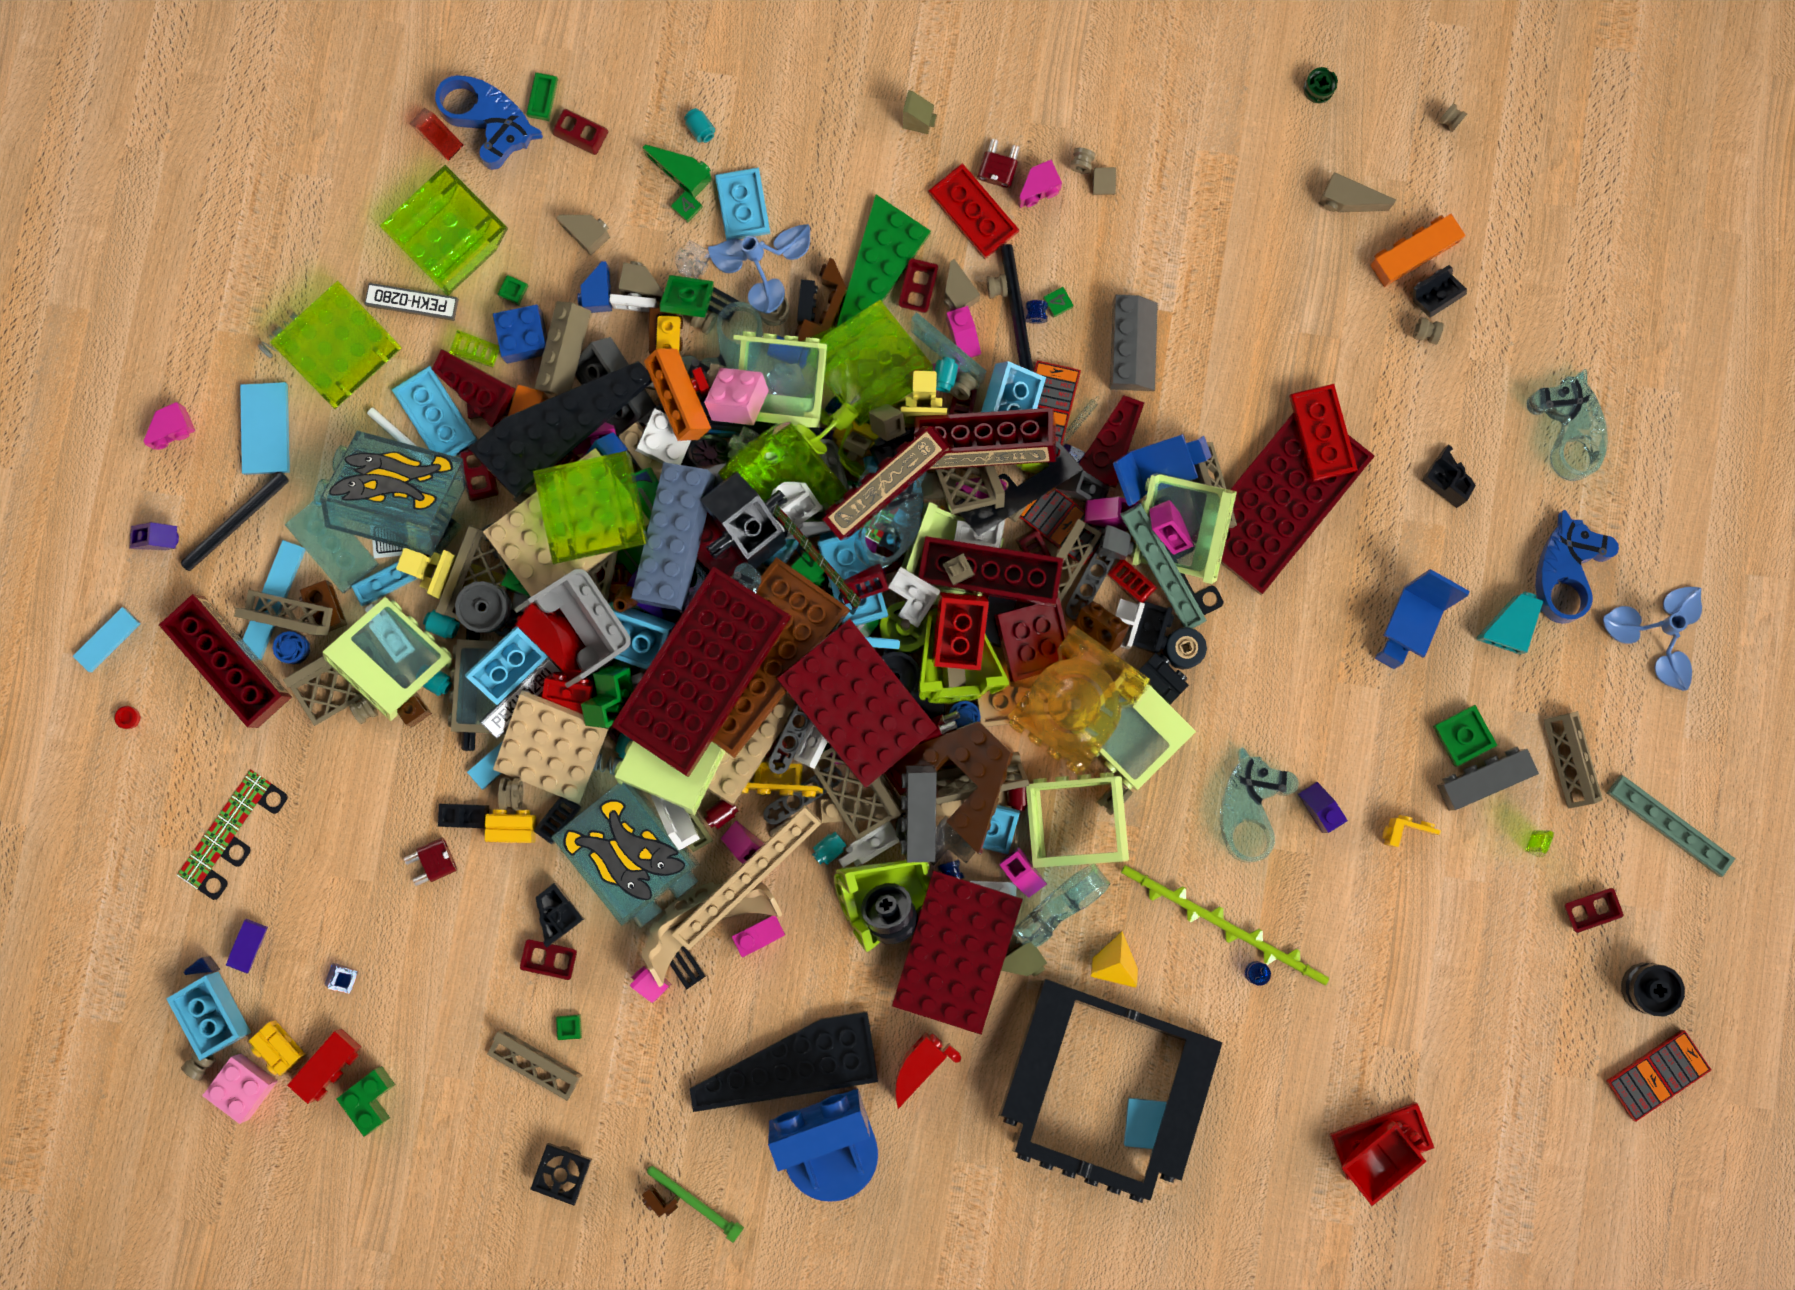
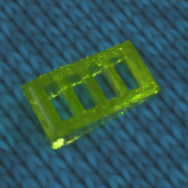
(472, 356)
(1539, 842)

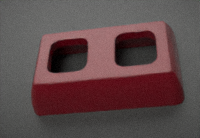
(574, 136)
(910, 286)
(469, 473)
(1593, 919)
(548, 967)

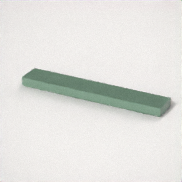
(1163, 567)
(1671, 826)

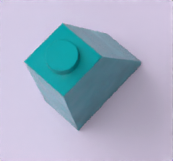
(1514, 624)

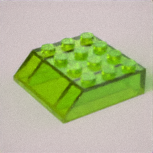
(445, 230)
(336, 345)
(871, 361)
(590, 507)

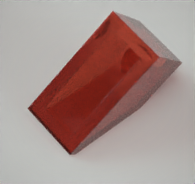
(436, 134)

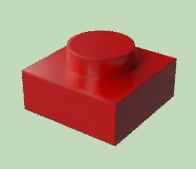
(699, 382)

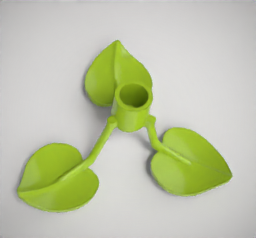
(841, 419)

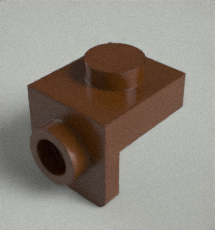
(655, 1202)

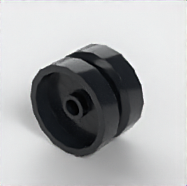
(905, 670)
(889, 913)
(1653, 989)

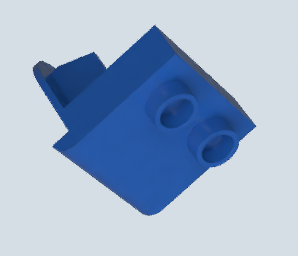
(826, 1147)

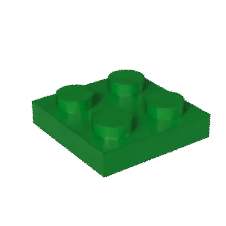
(687, 296)
(1465, 735)

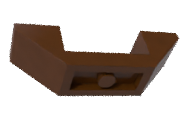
(831, 278)

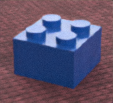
(520, 333)

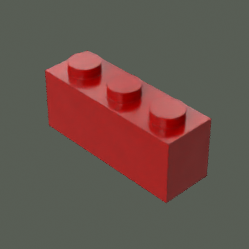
(325, 1066)

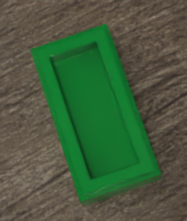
(542, 96)

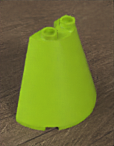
(978, 682)
(855, 882)

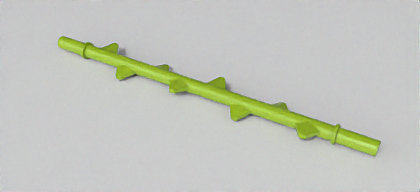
(1217, 918)

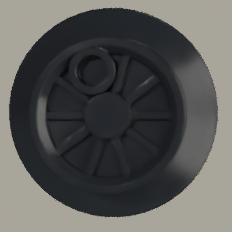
(706, 451)

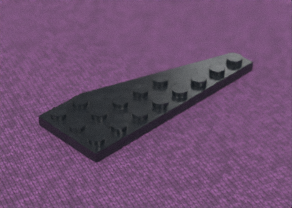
(553, 428)
(814, 1059)

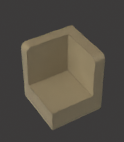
(887, 422)

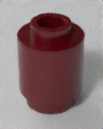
(1017, 798)
(720, 814)

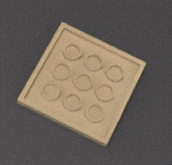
(550, 747)

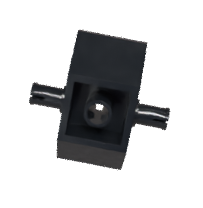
(734, 507)

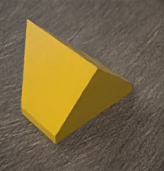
(1115, 963)

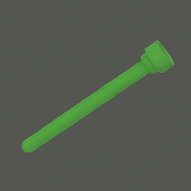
(730, 1229)

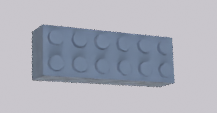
(673, 537)

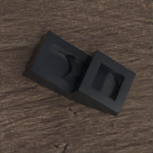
(462, 815)

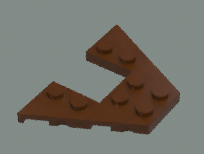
(982, 760)

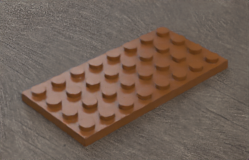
(813, 618)

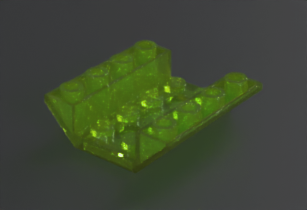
(795, 463)

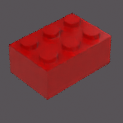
(960, 631)

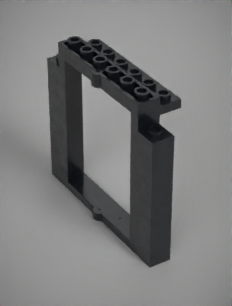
(1035, 1068)

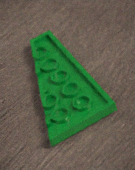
(884, 255)

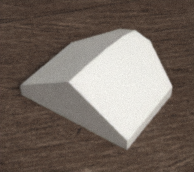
(800, 503)

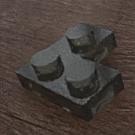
(949, 839)

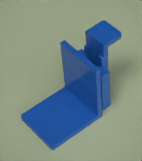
(1167, 457)
(1418, 616)

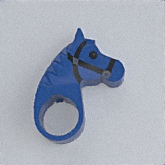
(504, 122)
(1561, 562)

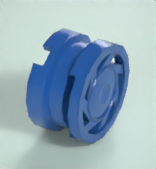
(291, 648)
(968, 713)

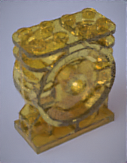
(1081, 748)

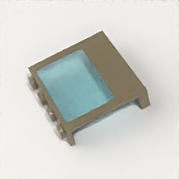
(468, 701)

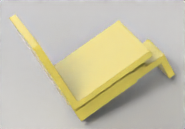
(923, 392)
(423, 566)

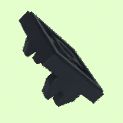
(554, 1191)

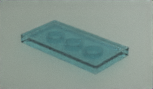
(946, 348)
(335, 551)

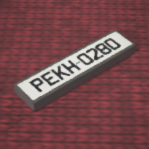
(411, 301)
(499, 717)

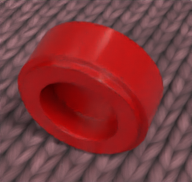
(127, 717)

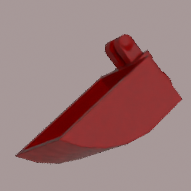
(552, 635)
(571, 697)
(920, 1063)
(1384, 1160)

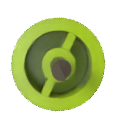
(901, 629)

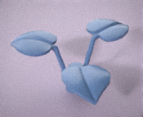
(730, 256)
(1685, 609)

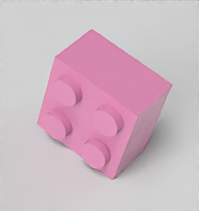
(736, 396)
(240, 1088)

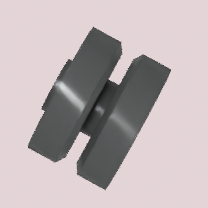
(470, 602)

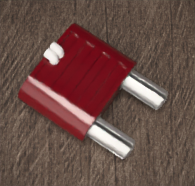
(998, 168)
(943, 725)
(435, 860)

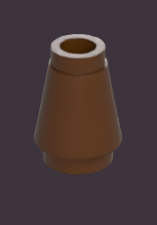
(623, 599)

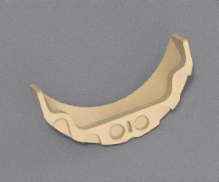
(662, 946)

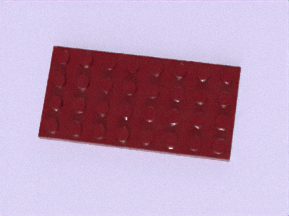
(1280, 507)
(701, 671)

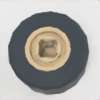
(1178, 651)

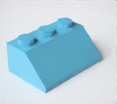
(1013, 388)
(646, 636)
(506, 665)
(208, 1015)

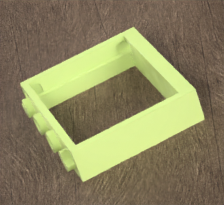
(1036, 822)

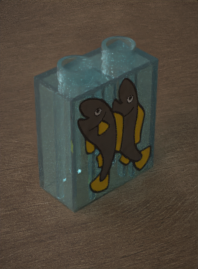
(391, 492)
(627, 854)

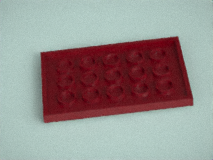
(856, 703)
(957, 952)

